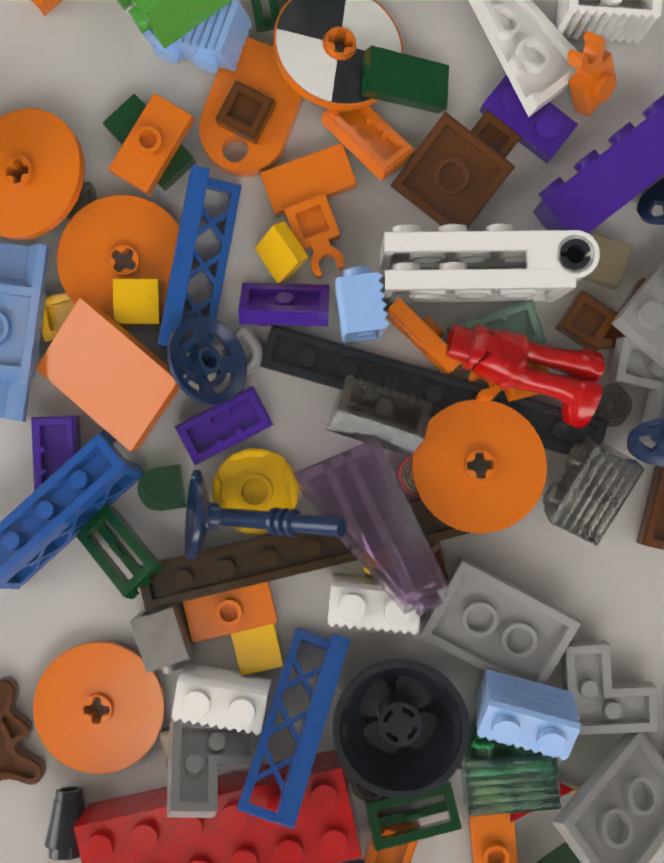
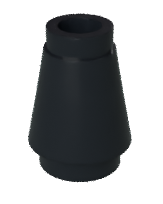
(66, 811)

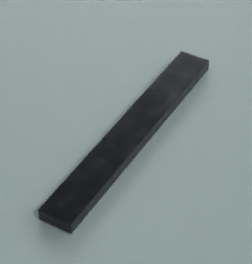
(332, 362)

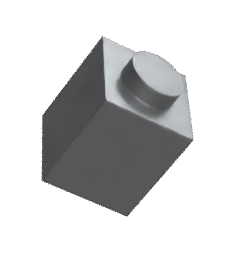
(163, 638)

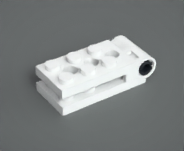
(540, 264)

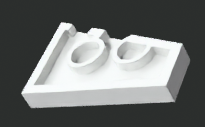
(527, 48)

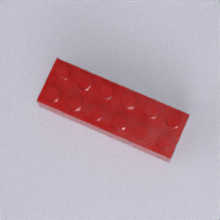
(138, 831)

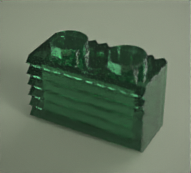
(508, 779)

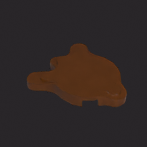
(15, 726)

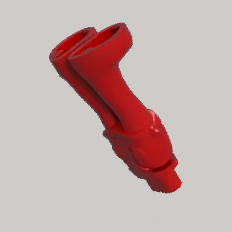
(503, 360)

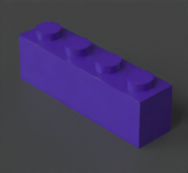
(608, 179)

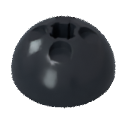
(407, 750)

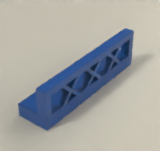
(185, 252)
(62, 508)
(310, 733)

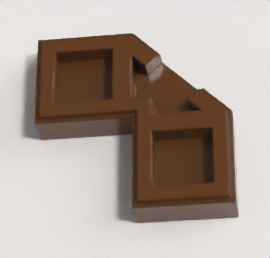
(590, 321)

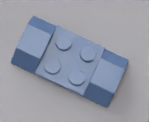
(21, 322)

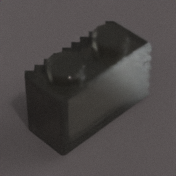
(375, 412)
(591, 489)

